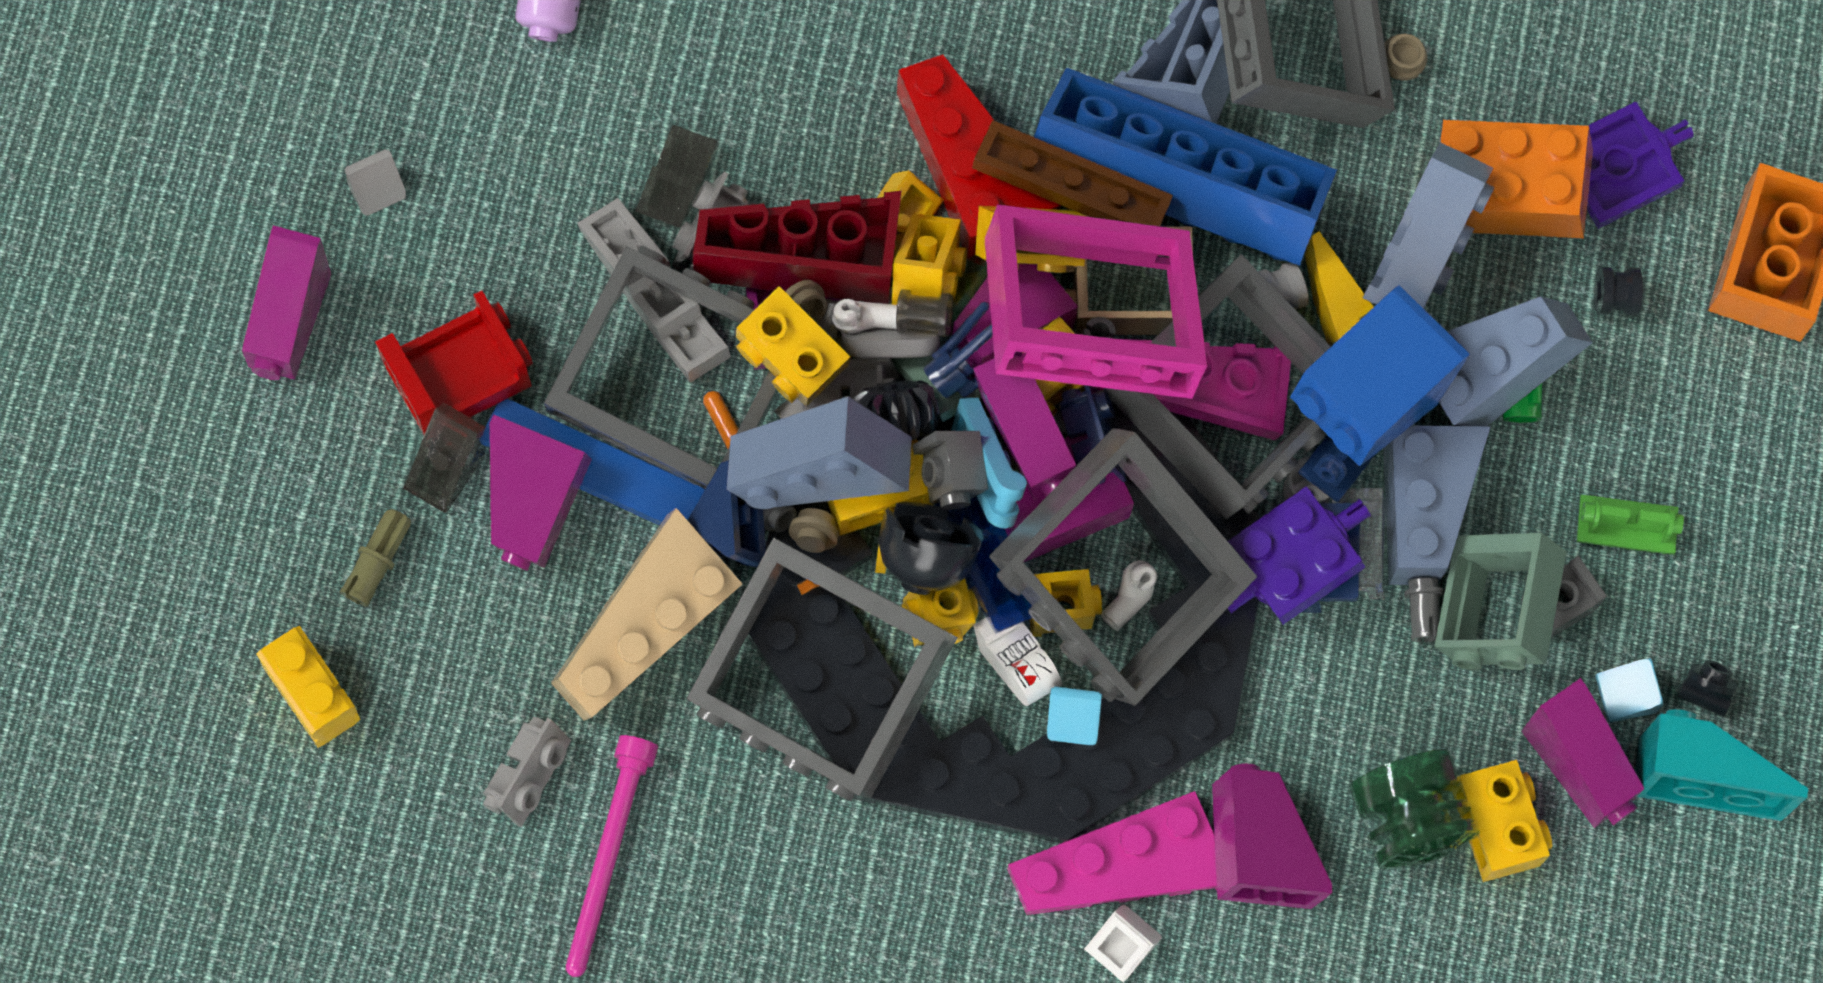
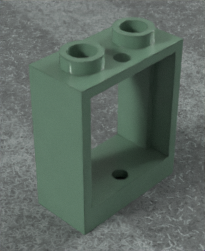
(1464, 593)

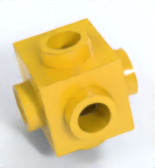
(956, 616)

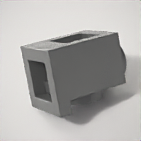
(952, 467)
(1580, 591)

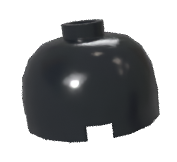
(927, 548)

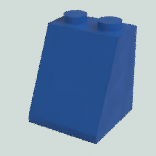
(1380, 376)

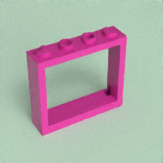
(1084, 357)

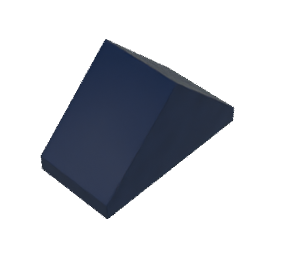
(729, 521)

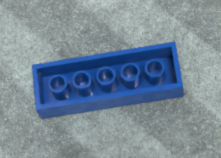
(1215, 174)

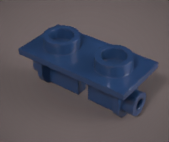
(1088, 414)
(1331, 469)

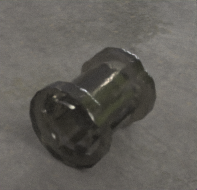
(924, 313)

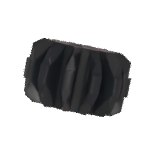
(904, 404)

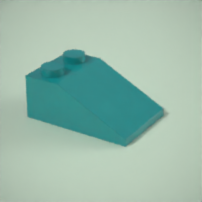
(1710, 769)

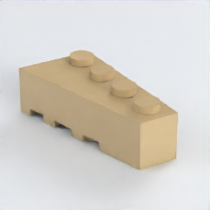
(655, 605)

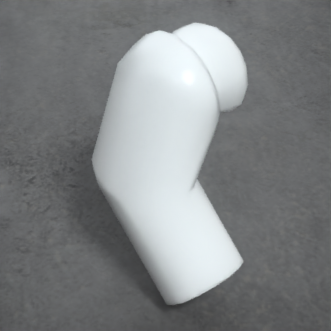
(859, 316)
(1134, 592)

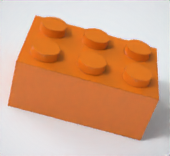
(1536, 175)
(1774, 255)

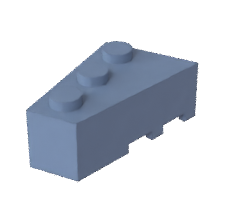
(1433, 227)
(1510, 358)
(819, 457)
(1426, 496)

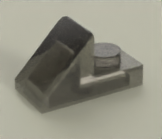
(445, 458)

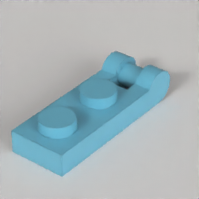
(1004, 485)

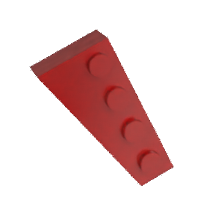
(949, 131)

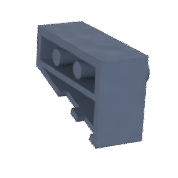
(1184, 63)

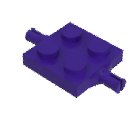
(1631, 163)
(1298, 554)

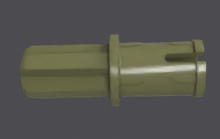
(376, 558)

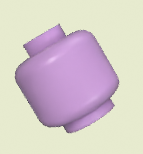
(547, 17)

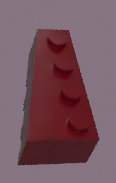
(836, 244)

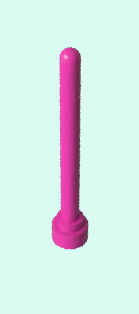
(633, 758)

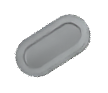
(890, 343)

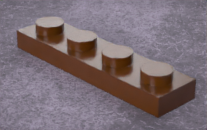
(1068, 178)

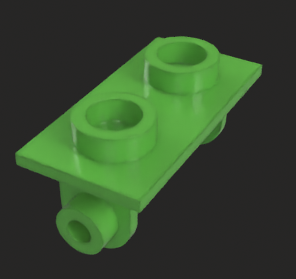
(1628, 524)

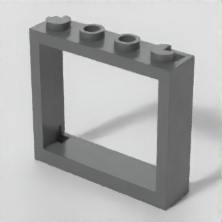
(1363, 56)
(1291, 336)
(618, 432)
(1186, 626)
(799, 757)

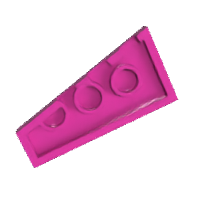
(1238, 390)
(1132, 859)

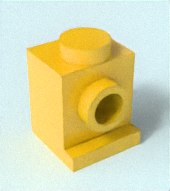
(1076, 590)

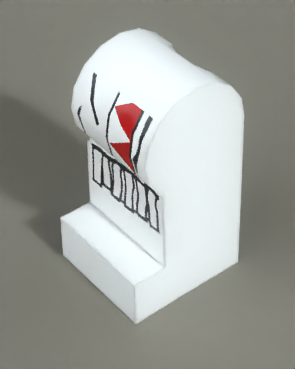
(1018, 661)

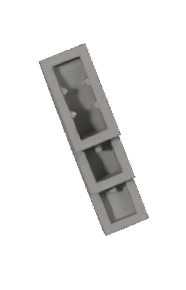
(667, 314)

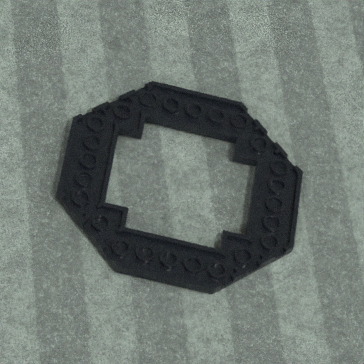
(1049, 786)

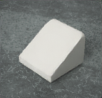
(1123, 942)

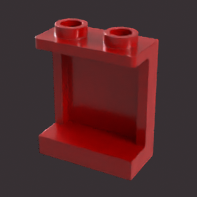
(458, 364)

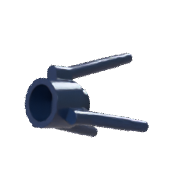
(951, 365)

